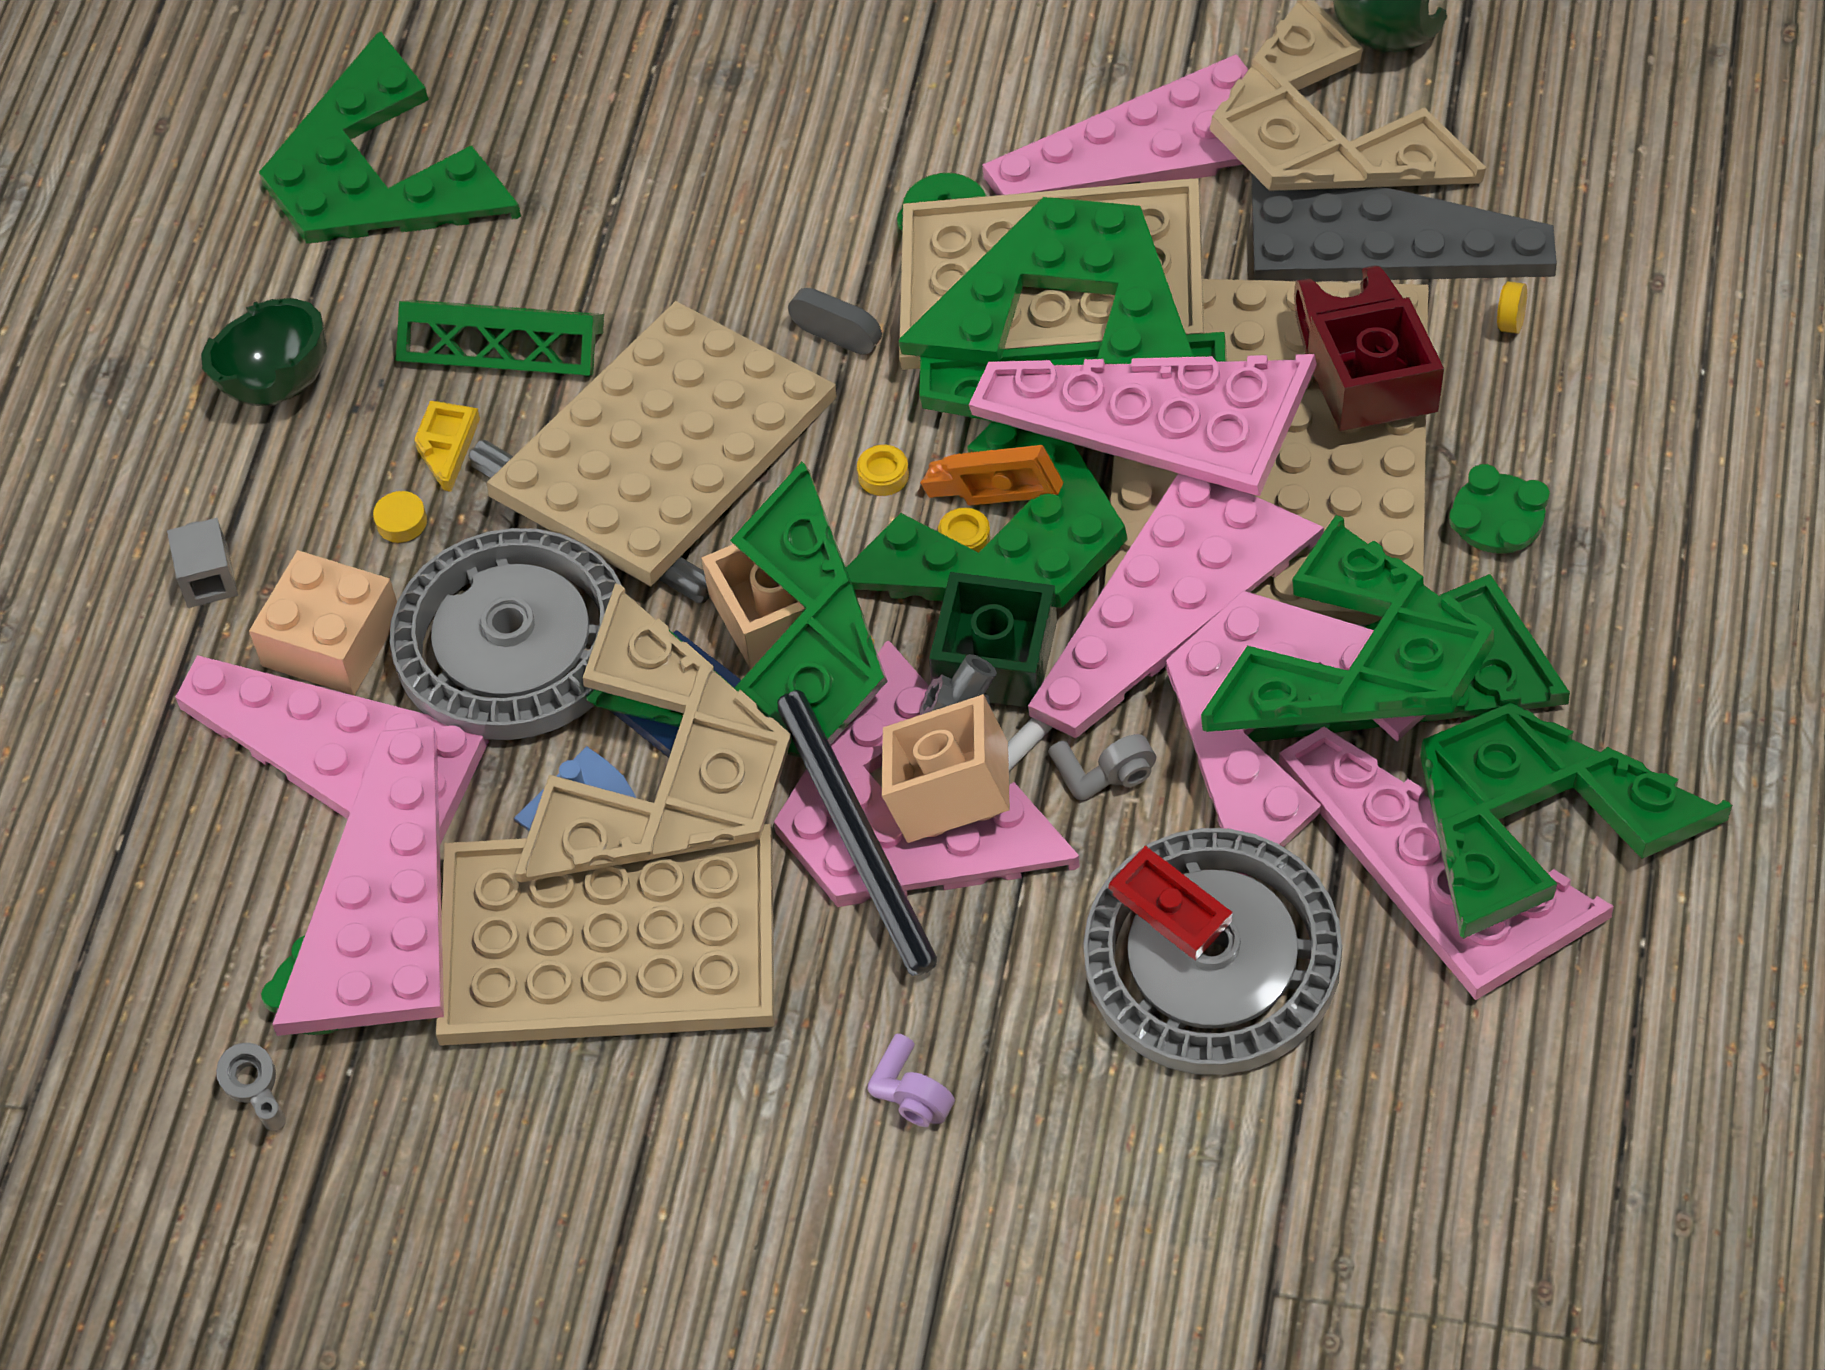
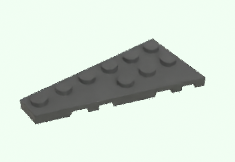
(1406, 234)

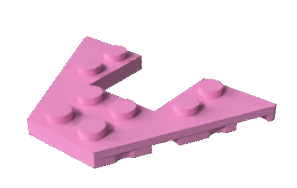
(1241, 779)
(956, 859)

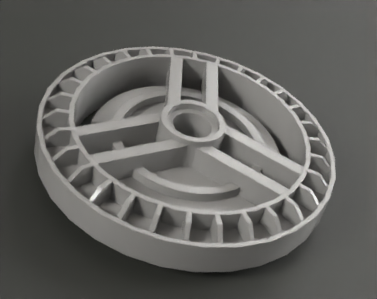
(515, 588)
(1227, 986)

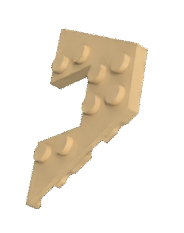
(1297, 148)
(715, 778)

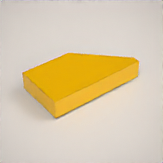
(445, 439)

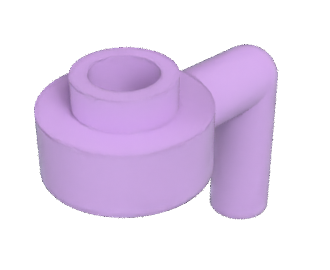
(919, 1097)

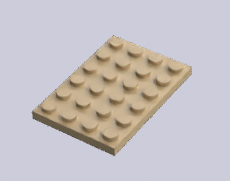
(952, 235)
(662, 442)
(606, 947)

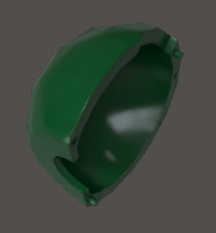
(1389, 23)
(267, 352)

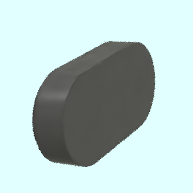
(835, 320)

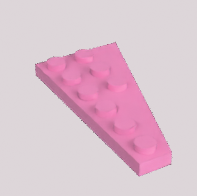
(1142, 140)
(1164, 412)
(1177, 575)
(319, 733)
(1397, 841)
(379, 916)

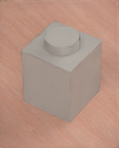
(202, 562)

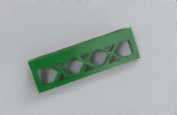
(502, 318)

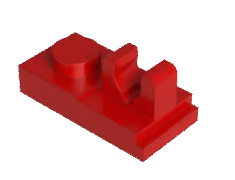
(1170, 902)

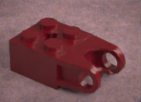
(1369, 352)

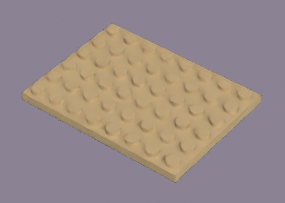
(1362, 473)

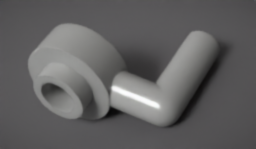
(1122, 763)
(258, 1092)

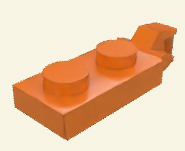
(994, 475)

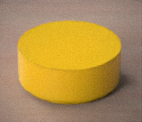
(1512, 307)
(882, 470)
(400, 516)
(966, 527)

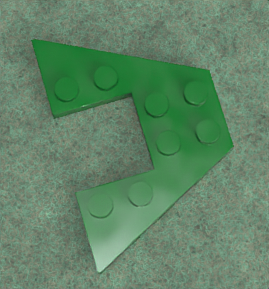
(333, 189)
(1067, 249)
(1047, 542)
(826, 647)
(1410, 665)
(1515, 761)

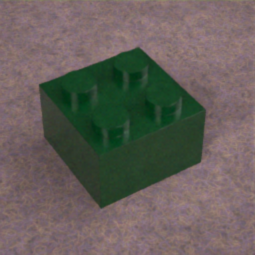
(1000, 622)

